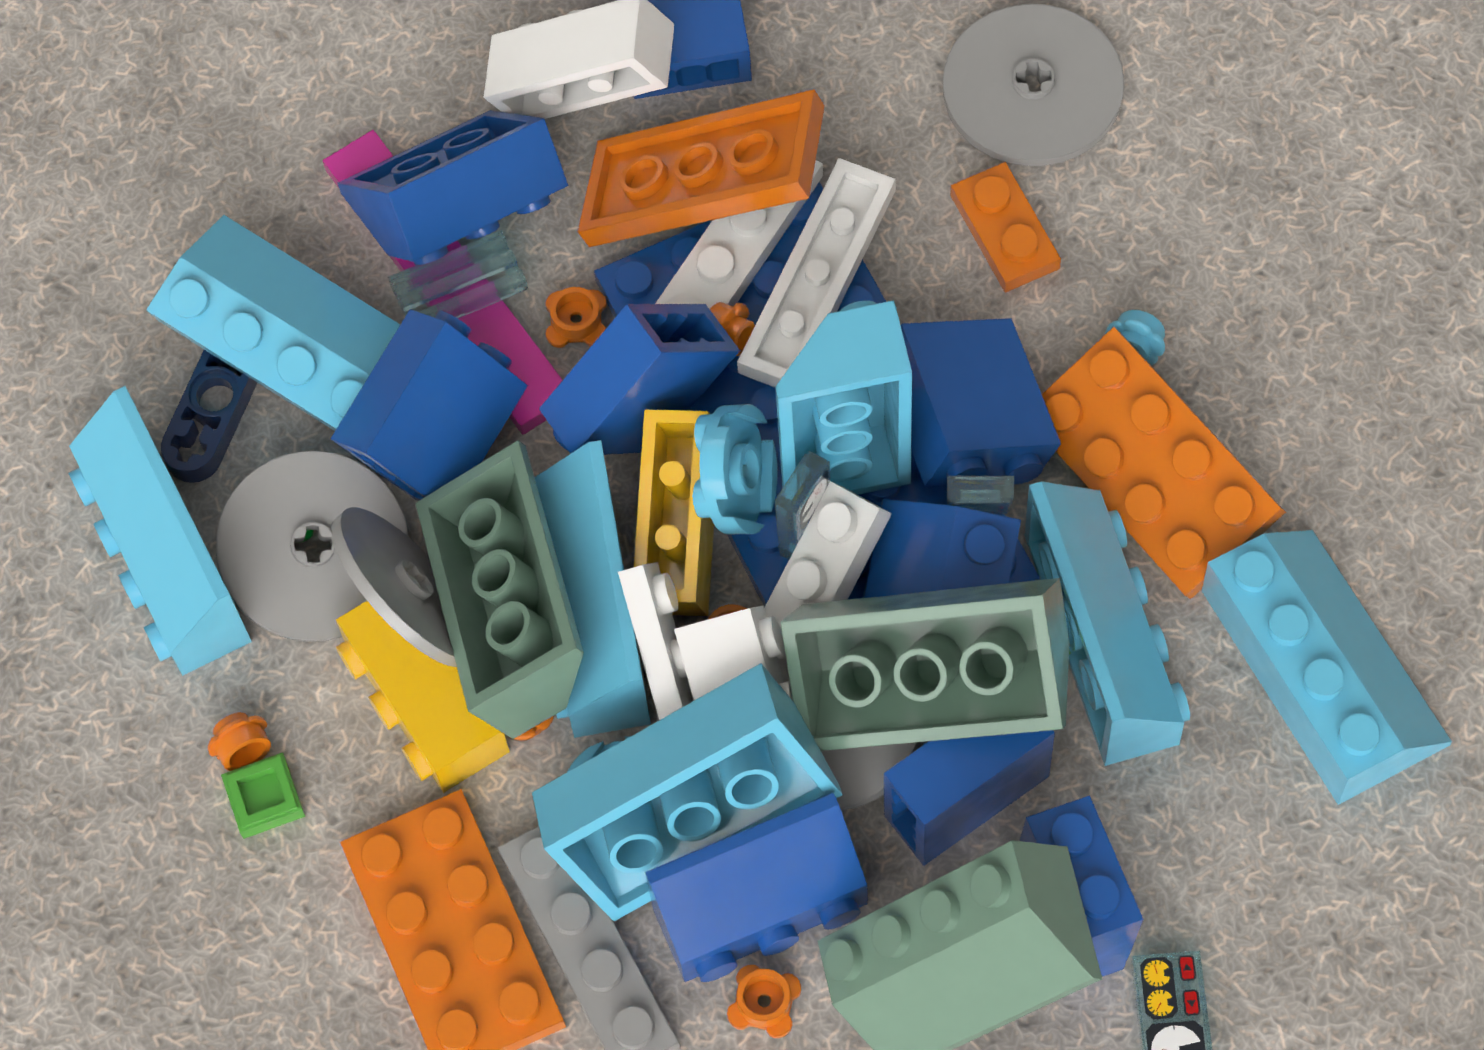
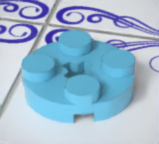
(735, 469)

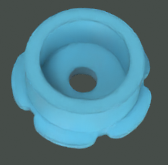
(1143, 332)

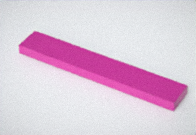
(489, 325)

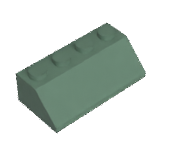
(502, 593)
(930, 664)
(964, 952)

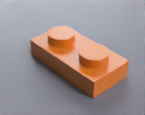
(1005, 227)

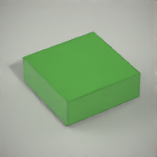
(263, 795)

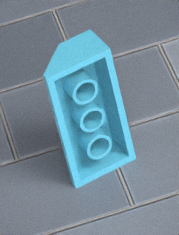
(274, 320)
(850, 400)
(156, 537)
(587, 546)
(1111, 645)
(1322, 661)
(681, 787)

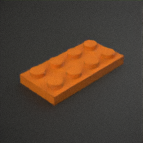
(702, 169)
(1155, 462)
(452, 930)

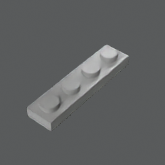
(587, 951)

